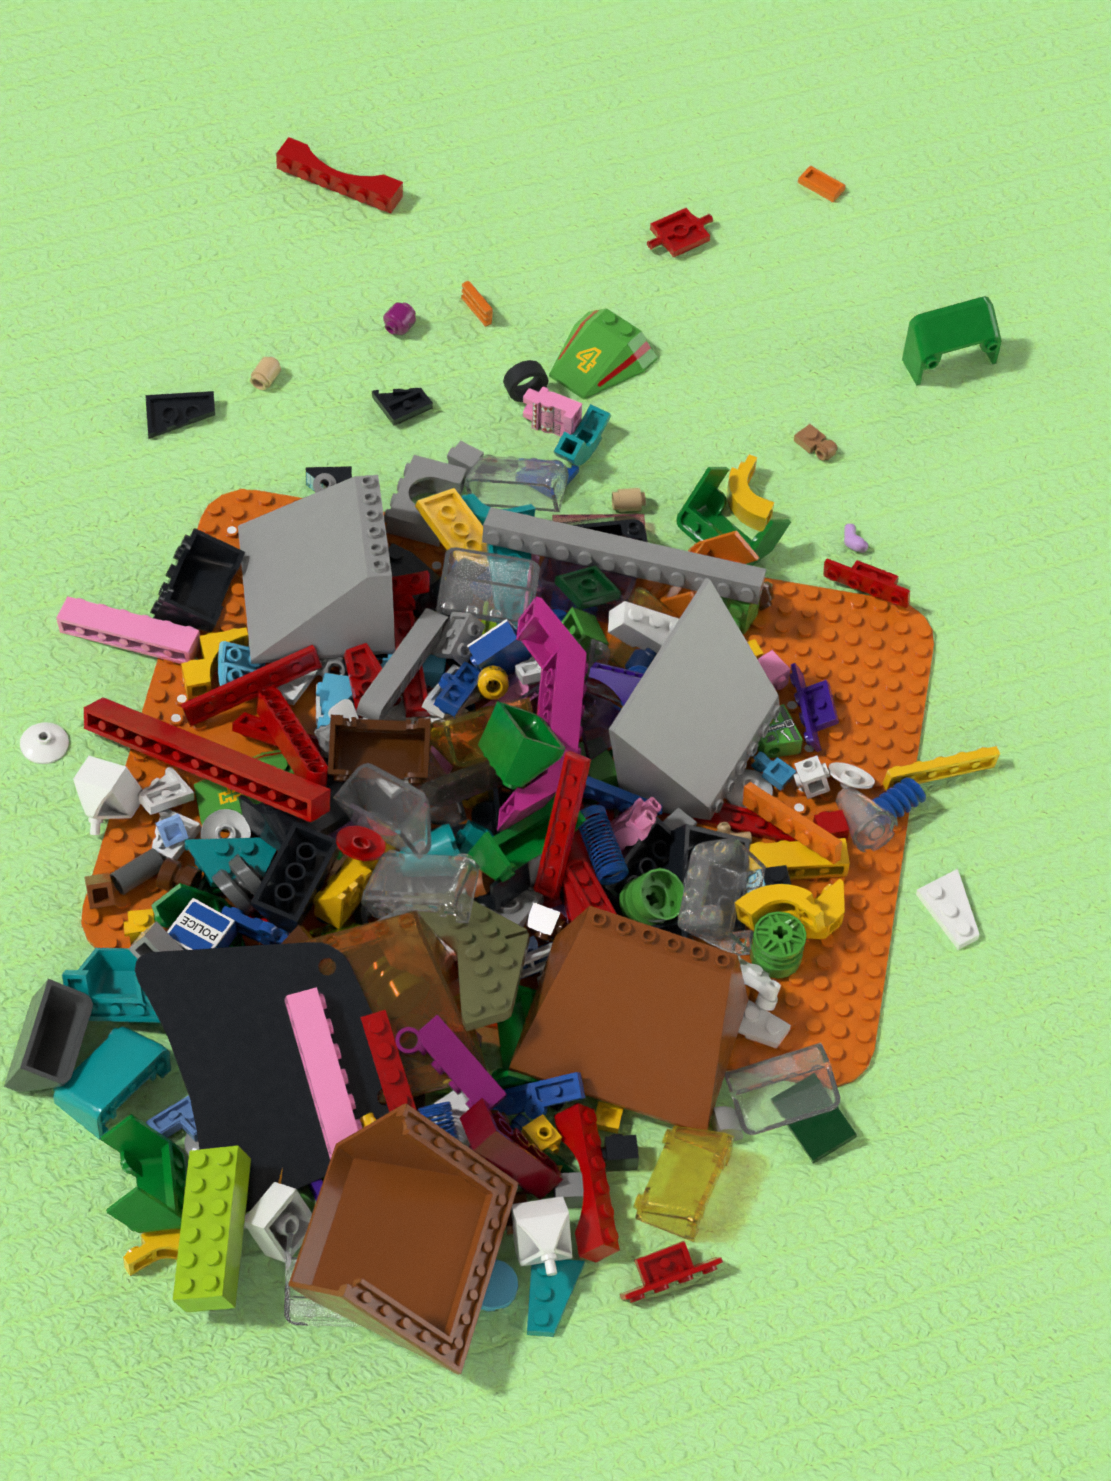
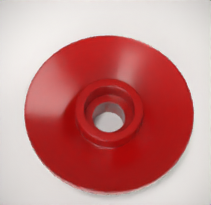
(360, 843)

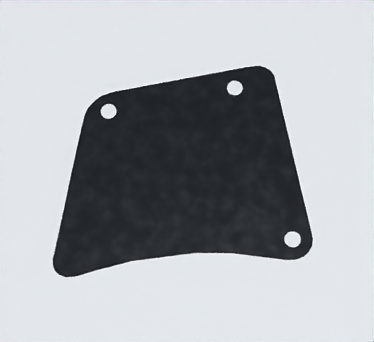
(241, 1053)

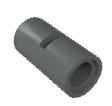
(137, 871)

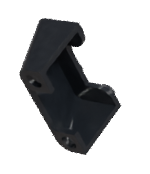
(197, 582)

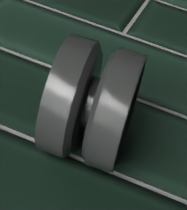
(242, 886)

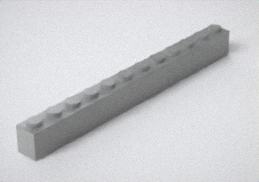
(622, 555)

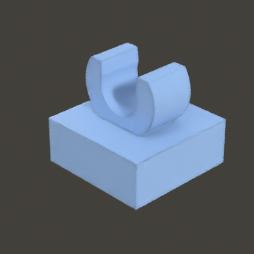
(172, 830)

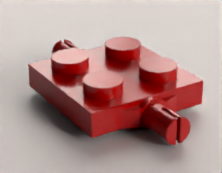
(680, 232)

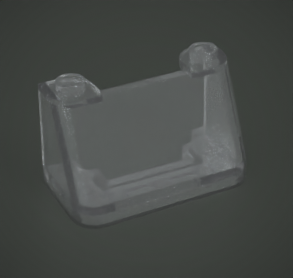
(422, 884)

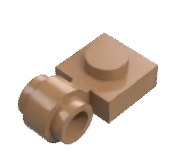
(812, 439)

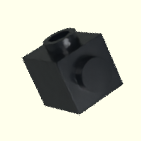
(620, 1153)

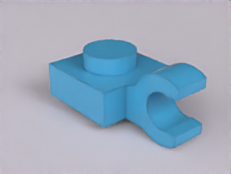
(775, 772)

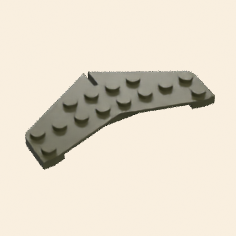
(489, 962)

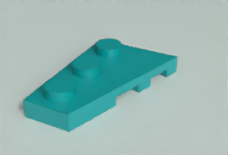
(550, 1295)

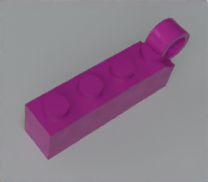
(455, 1061)

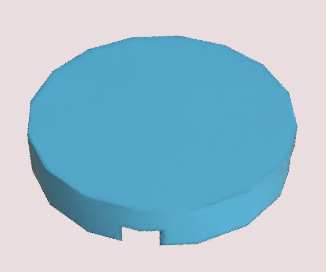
(501, 1287)

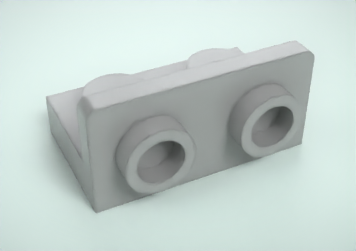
(457, 634)

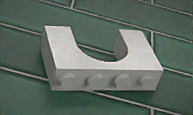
(420, 477)

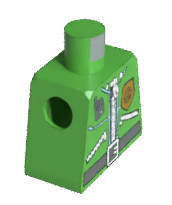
(782, 737)

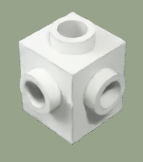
(812, 776)

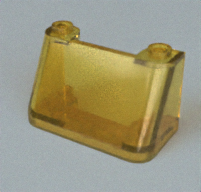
(684, 1180)

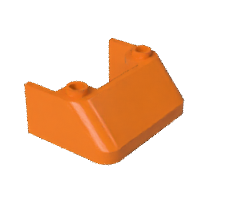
(727, 547)

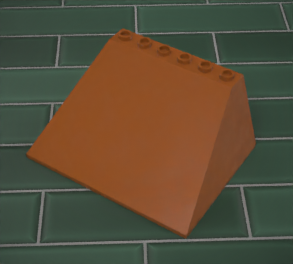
(637, 1016)
(406, 1235)

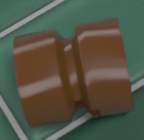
(173, 873)

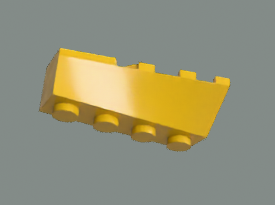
(344, 891)

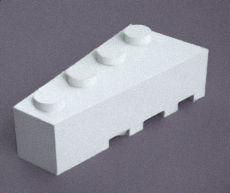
(640, 626)

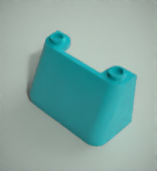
(111, 1078)

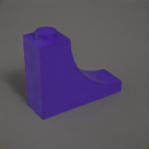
(618, 679)

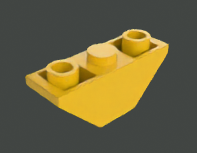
(832, 905)

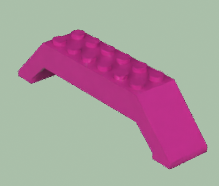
(559, 701)

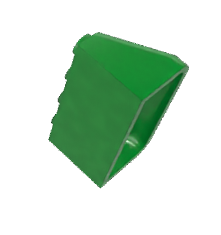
(519, 745)

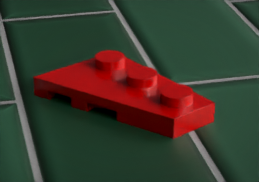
(362, 671)

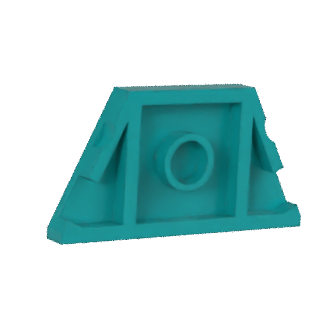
(215, 854)

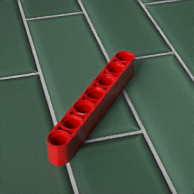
(290, 736)

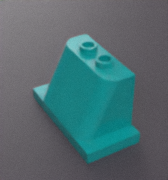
(112, 985)

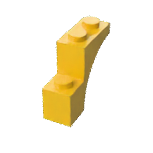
(199, 673)

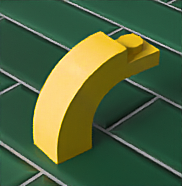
(744, 504)
(780, 898)
(154, 1247)

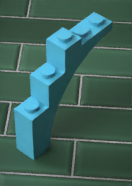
(337, 687)

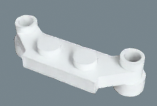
(759, 980)

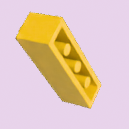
(800, 860)

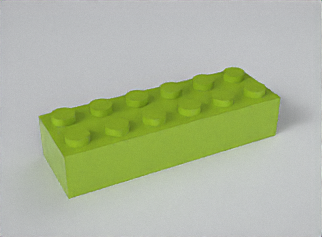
(212, 1229)

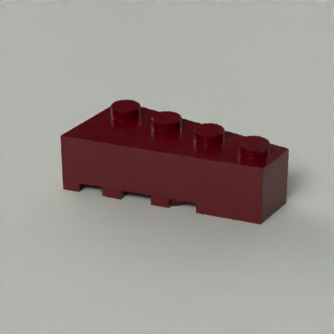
(509, 1150)

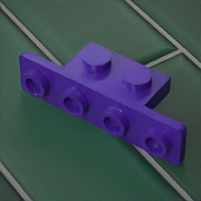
(816, 706)

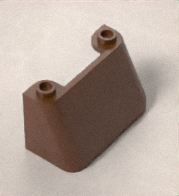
(387, 744)

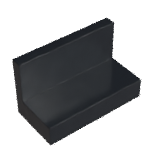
(504, 892)

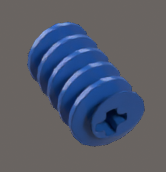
(901, 797)

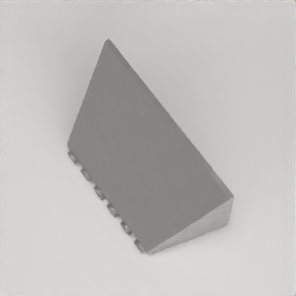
(319, 574)
(694, 713)

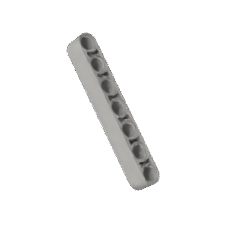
(402, 666)

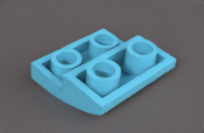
(234, 662)

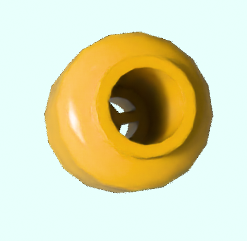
(493, 690)

